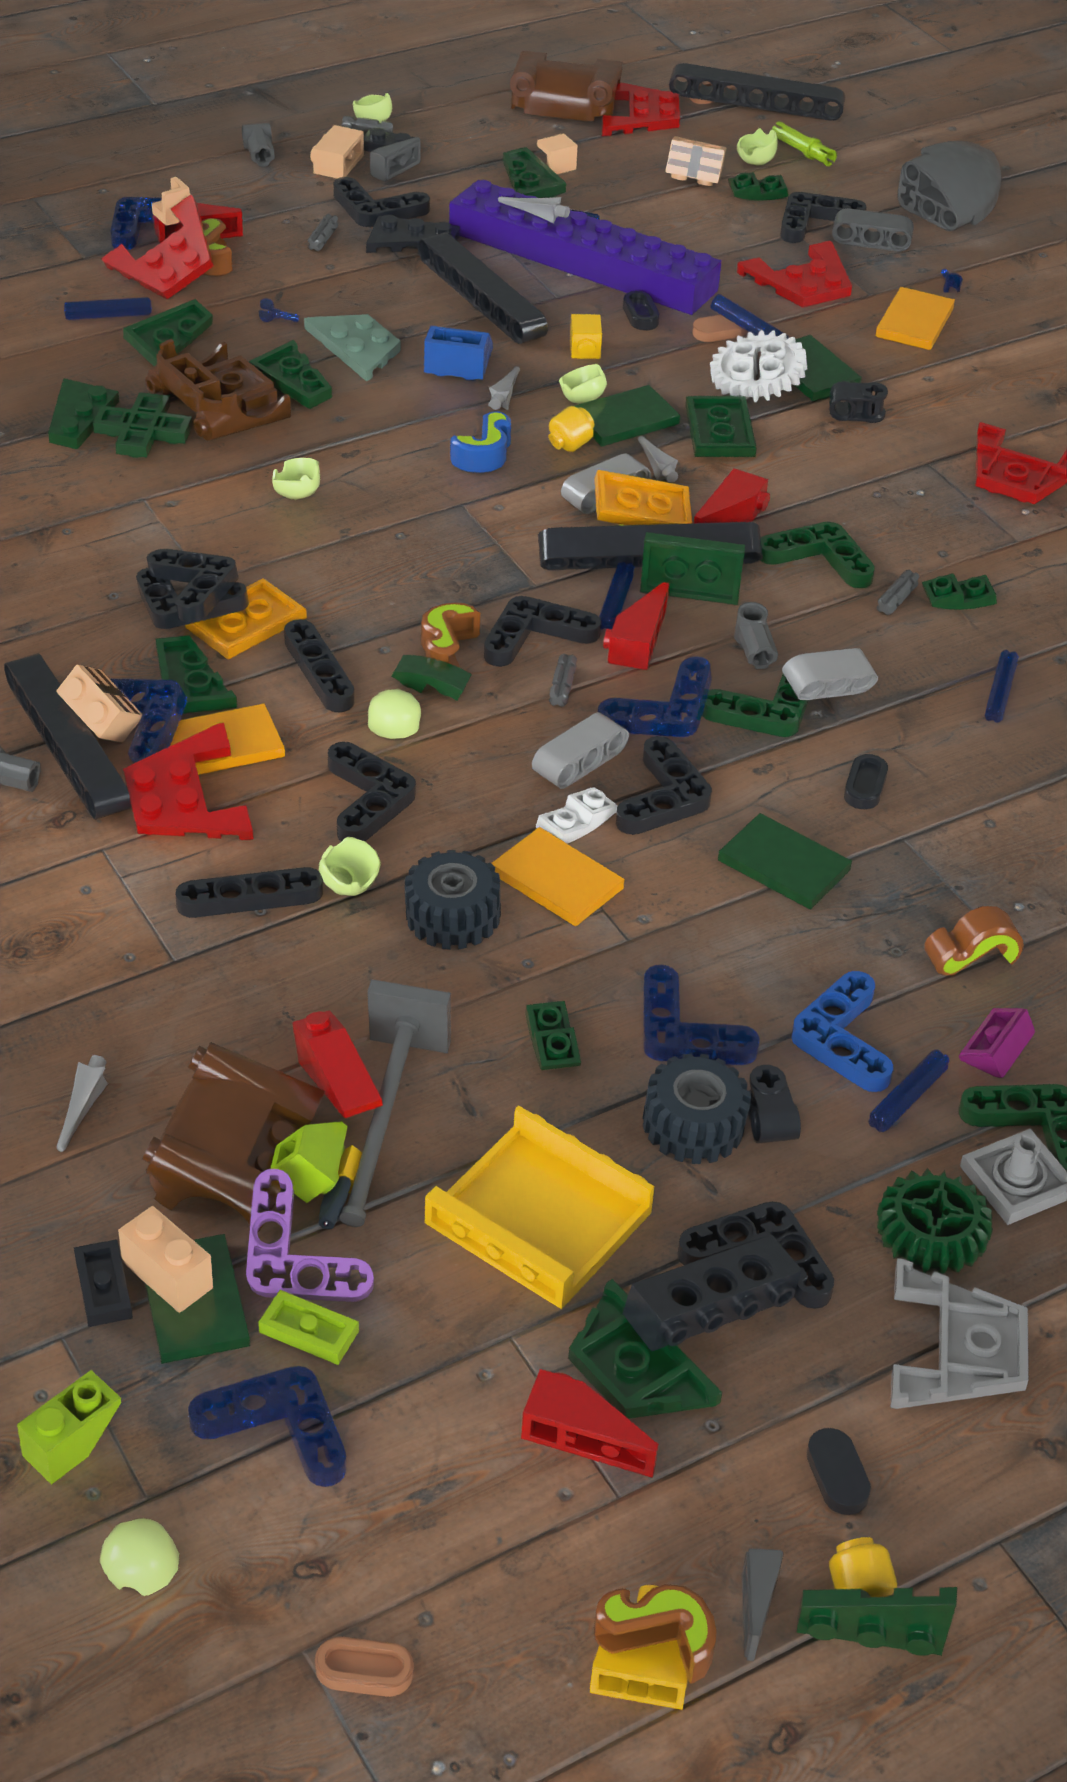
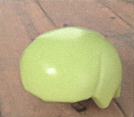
(373, 107)
(758, 147)
(583, 384)
(298, 478)
(394, 714)
(349, 867)
(139, 1556)

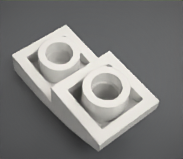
(580, 816)

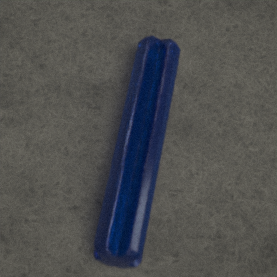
(107, 308)
(742, 317)
(616, 594)
(1001, 686)
(908, 1090)

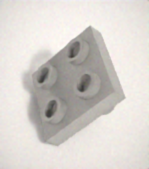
(1017, 1176)

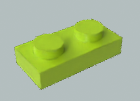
(308, 1327)

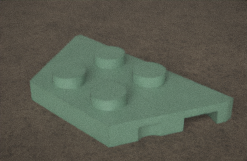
(355, 340)

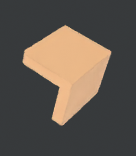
(560, 153)
(170, 198)

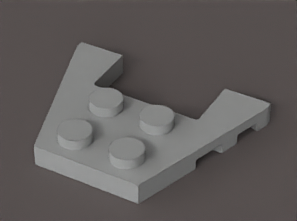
(979, 1343)

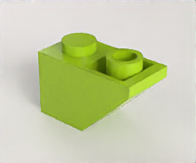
(312, 1158)
(67, 1426)

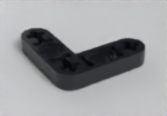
(803, 206)
(366, 210)
(207, 577)
(160, 597)
(531, 614)
(390, 789)
(641, 814)
(788, 1234)

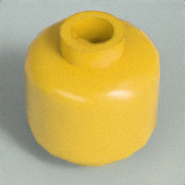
(571, 428)
(863, 1566)

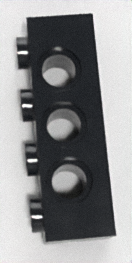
(711, 1292)

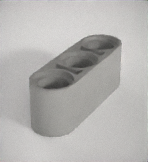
(580, 487)
(830, 674)
(580, 750)

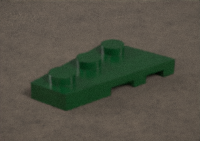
(179, 323)
(186, 664)

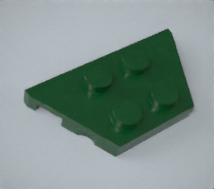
(630, 1373)

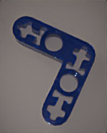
(128, 218)
(153, 711)
(668, 713)
(680, 1034)
(280, 1403)

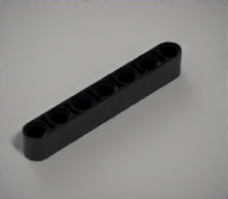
(767, 85)
(482, 288)
(609, 545)
(67, 737)

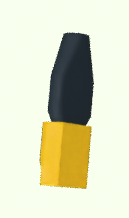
(335, 1199)

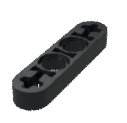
(313, 666)
(250, 896)

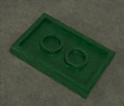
(822, 370)
(629, 415)
(720, 426)
(693, 567)
(785, 861)
(209, 1324)

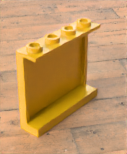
(542, 1208)

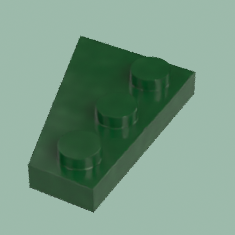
(531, 175)
(293, 375)
(76, 412)
(892, 1621)

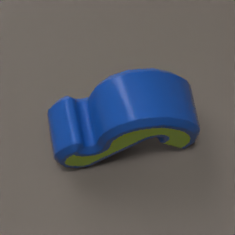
(485, 453)

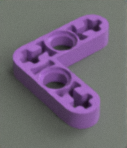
(278, 1255)

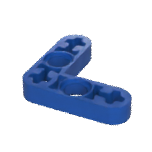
(814, 1025)

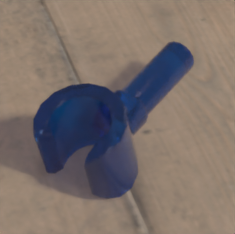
(951, 280)
(272, 313)

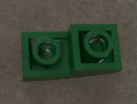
(749, 188)
(948, 593)
(419, 671)
(552, 1035)

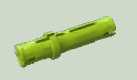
(809, 146)

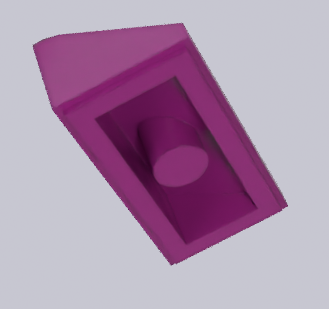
(999, 1041)

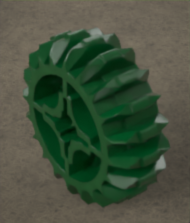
(960, 1225)

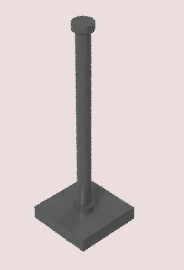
(406, 1019)

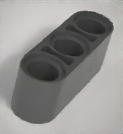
(885, 223)

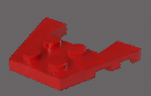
(647, 109)
(172, 262)
(804, 284)
(1013, 472)
(169, 795)

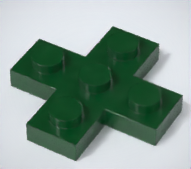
(142, 425)

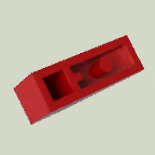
(228, 215)
(736, 499)
(637, 630)
(334, 1063)
(581, 1422)

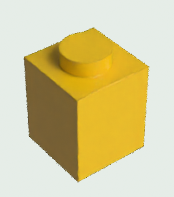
(585, 336)

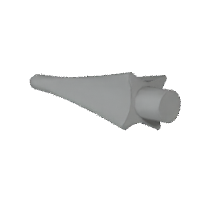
(543, 207)
(502, 390)
(661, 463)
(87, 1087)

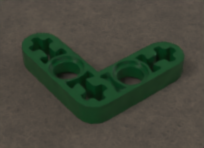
(825, 539)
(783, 715)
(1047, 1114)

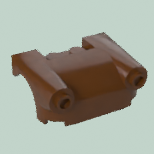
(563, 87)
(222, 392)
(227, 1130)

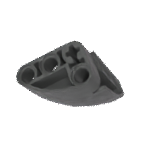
(951, 184)

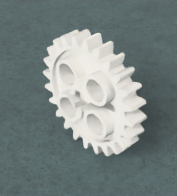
(737, 365)

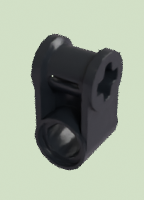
(858, 401)
(771, 1108)

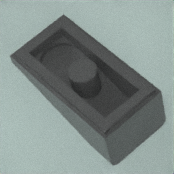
(395, 158)
(758, 1586)

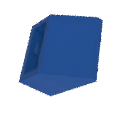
(457, 352)

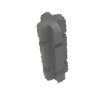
(365, 124)
(322, 232)
(898, 592)
(562, 680)

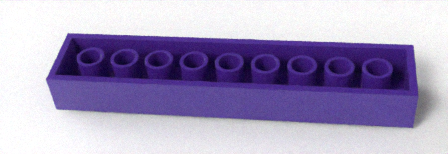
(588, 248)

